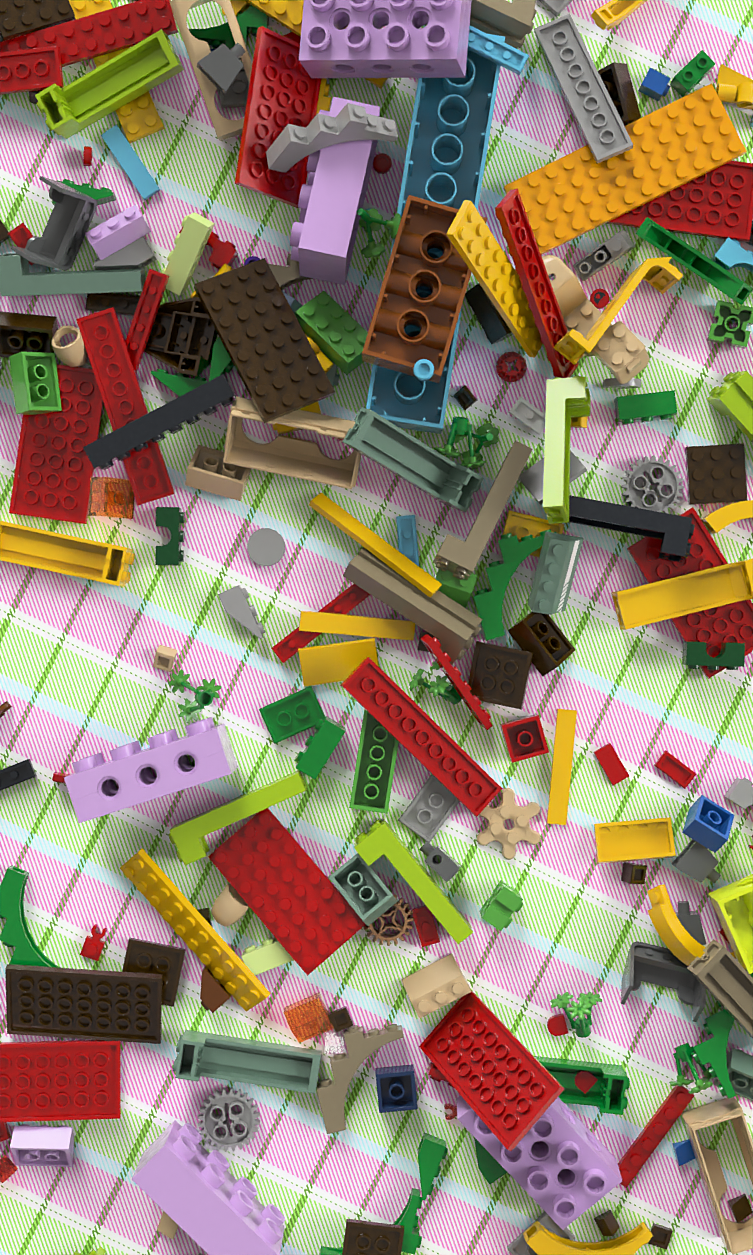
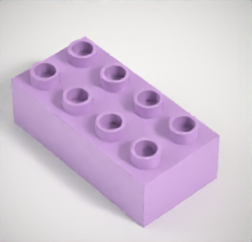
(330, 203)
(205, 1197)

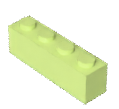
(187, 252)
(265, 956)

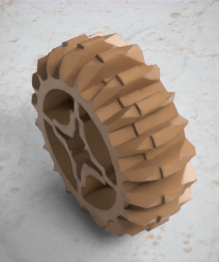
(394, 924)

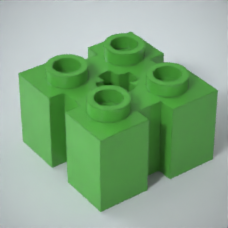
(741, 317)
(501, 905)

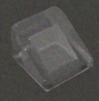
(334, 1042)

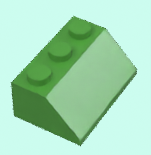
(35, 383)

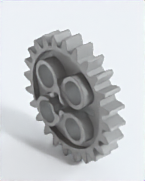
(667, 478)
(212, 1121)

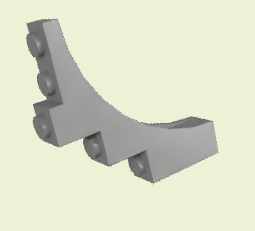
(323, 131)

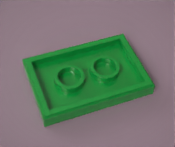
(292, 714)

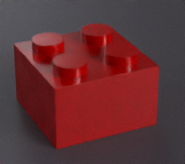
(524, 738)

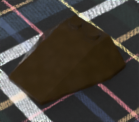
(182, 336)

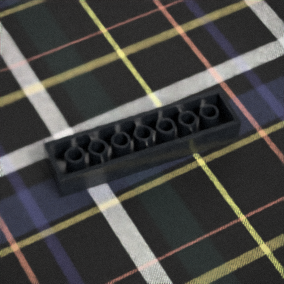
(160, 422)

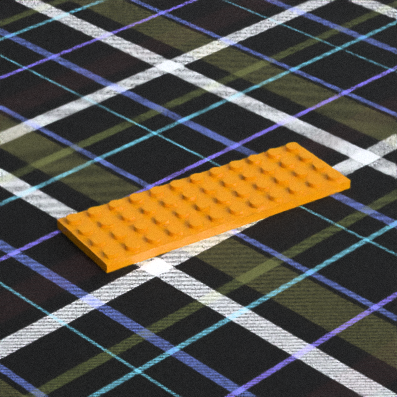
(666, 153)

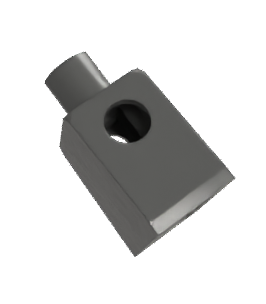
(222, 66)
(697, 862)
(448, 865)
(690, 921)

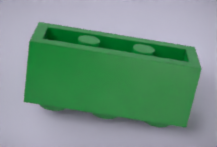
(645, 407)
(319, 747)

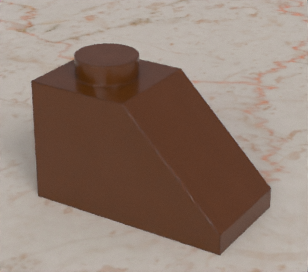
(212, 991)

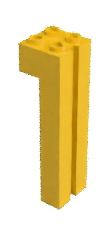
(65, 554)

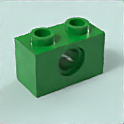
(692, 73)

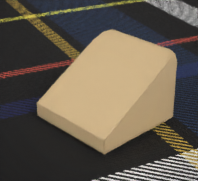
(164, 658)
(167, 1226)

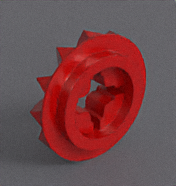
(513, 375)

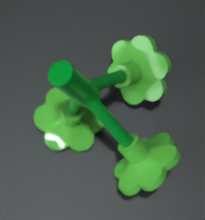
(372, 222)
(485, 437)

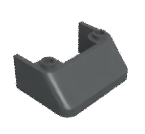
(64, 229)
(663, 968)

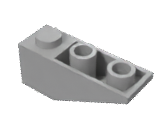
(604, 255)
(132, 256)
(237, 606)

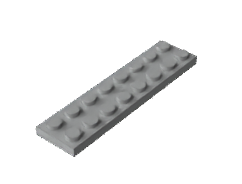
(583, 88)

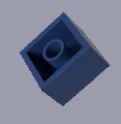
(396, 1088)

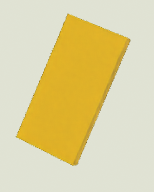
(334, 661)

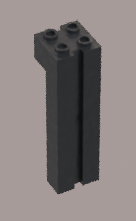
(669, 528)

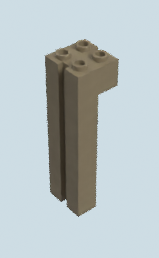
(504, 19)
(462, 556)
(436, 615)
(726, 983)

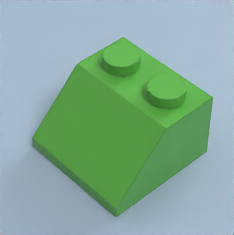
(454, 588)

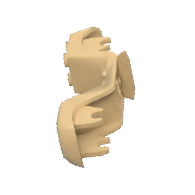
(618, 346)

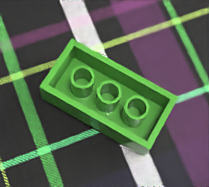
(333, 331)

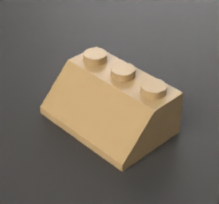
(212, 475)
(436, 985)

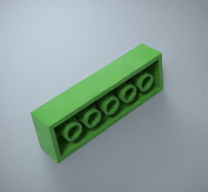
(374, 767)

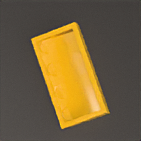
(634, 840)

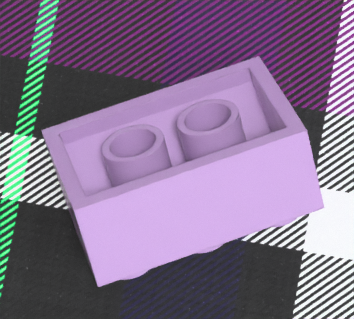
(118, 232)
(43, 1146)

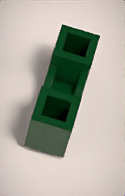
(170, 553)
(731, 655)

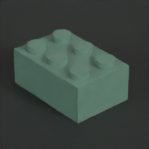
(363, 889)

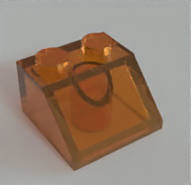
(111, 498)
(308, 1017)

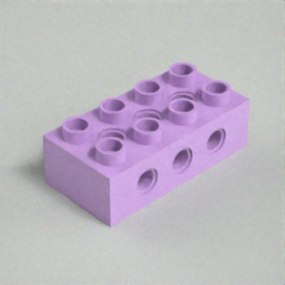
(389, 52)
(92, 782)
(562, 1171)

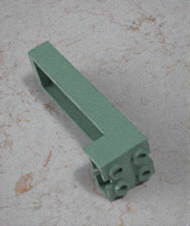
(19, 281)
(412, 460)
(246, 1061)

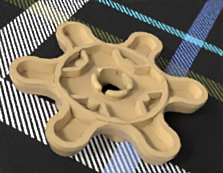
(509, 837)

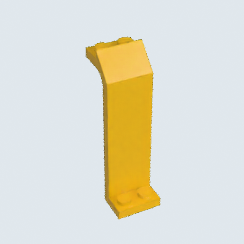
(654, 271)
(684, 594)

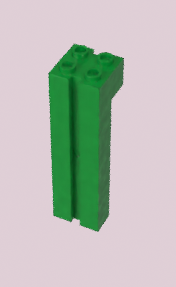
(606, 1093)

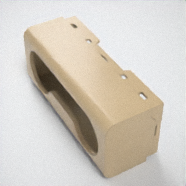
(199, 49)
(291, 455)
(734, 1235)

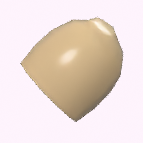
(72, 354)
(227, 908)

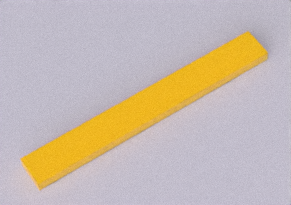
(375, 544)

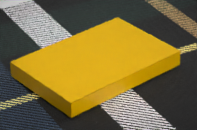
(525, 525)

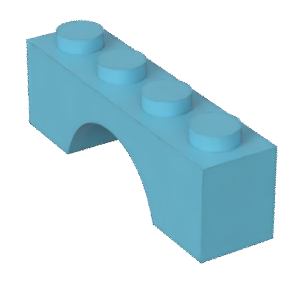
(733, 255)

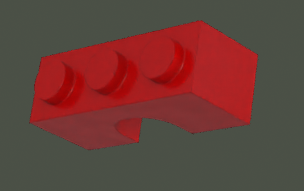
(222, 252)

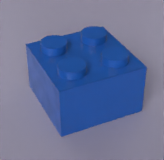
(708, 824)

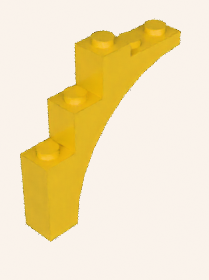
(548, 1243)

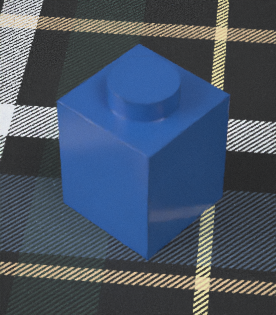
(655, 84)

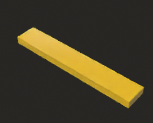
(356, 625)
(561, 766)

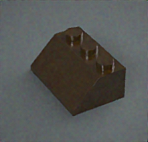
(620, 88)
(487, 315)
(26, 333)
(542, 636)

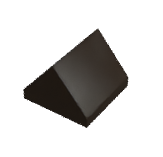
(465, 397)
(607, 1223)

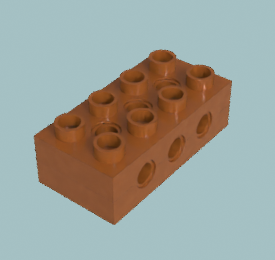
(398, 305)

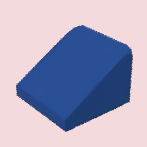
(683, 1152)

